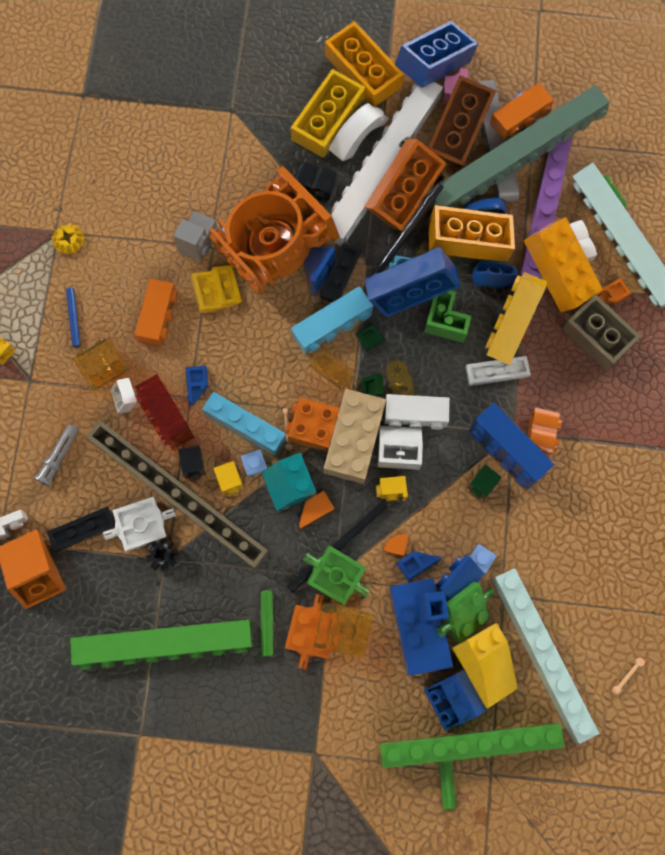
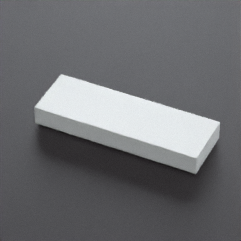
(497, 371)

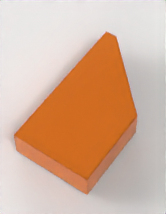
(614, 292)
(315, 509)

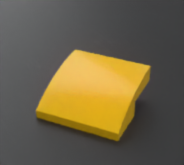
(216, 289)

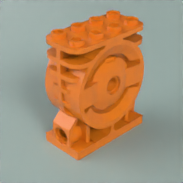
(280, 204)

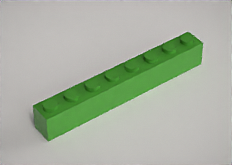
(161, 643)
(470, 745)

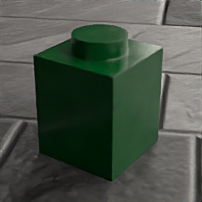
(483, 483)

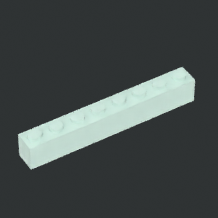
(623, 230)
(545, 657)

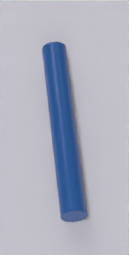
(73, 317)

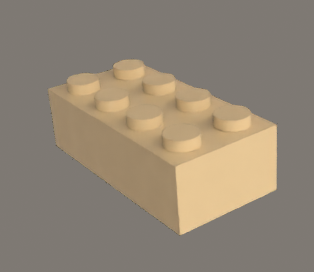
(354, 436)

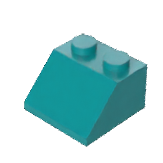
(289, 482)

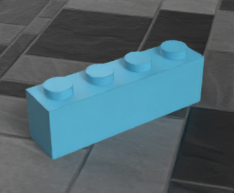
(332, 320)
(244, 424)

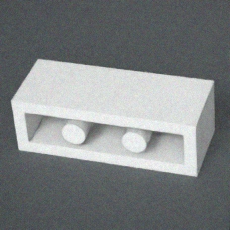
(416, 411)

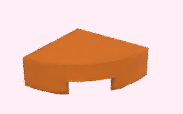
(397, 545)

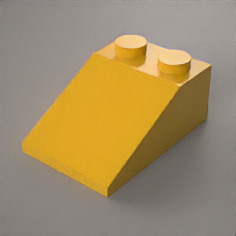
(488, 664)

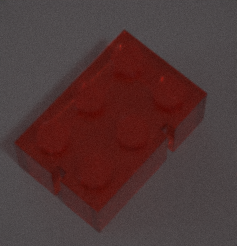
(163, 412)

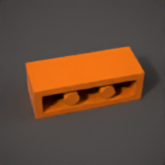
(521, 112)
(156, 312)

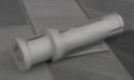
(49, 463)

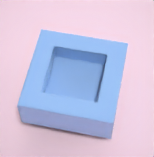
(253, 463)
(483, 557)

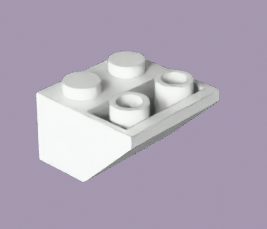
(400, 447)

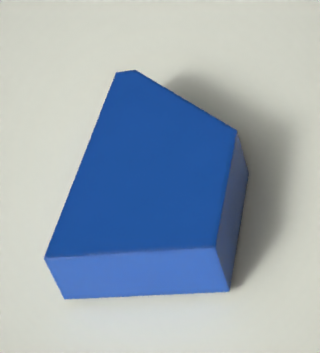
(196, 382)
(416, 563)

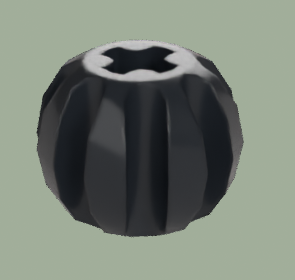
(154, 556)

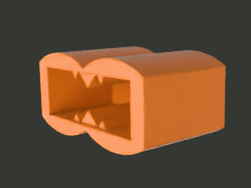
(543, 430)

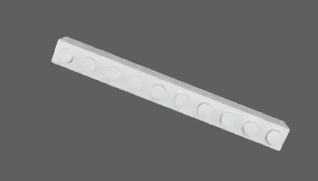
(404, 124)

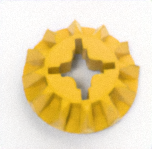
(62, 245)

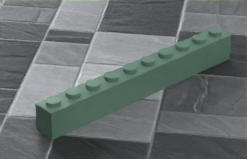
(523, 148)

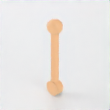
(288, 446)
(638, 663)

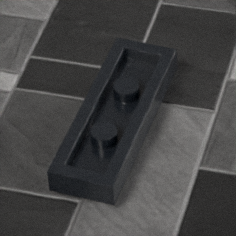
(340, 273)
(81, 529)

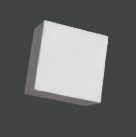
(123, 395)

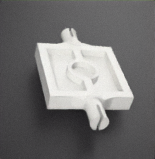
(139, 524)

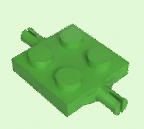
(336, 575)
(466, 612)

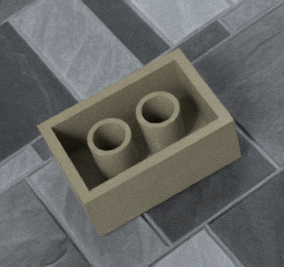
(601, 332)

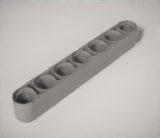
(507, 189)

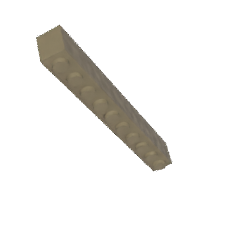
(178, 495)

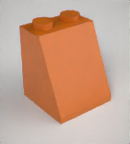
(30, 569)

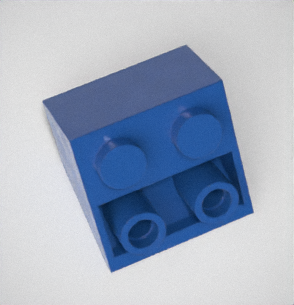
(462, 574)
(455, 700)

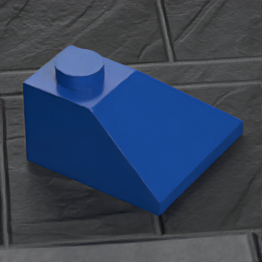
(318, 266)

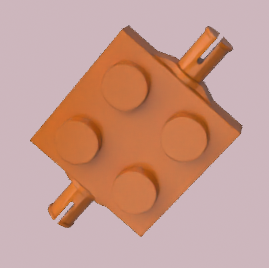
(303, 632)

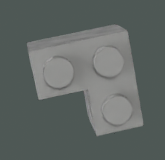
(193, 237)

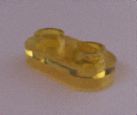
(399, 379)

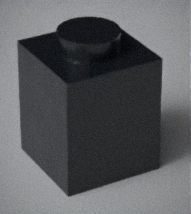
(192, 462)

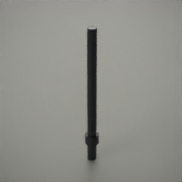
(428, 202)
(305, 573)

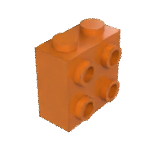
(312, 424)

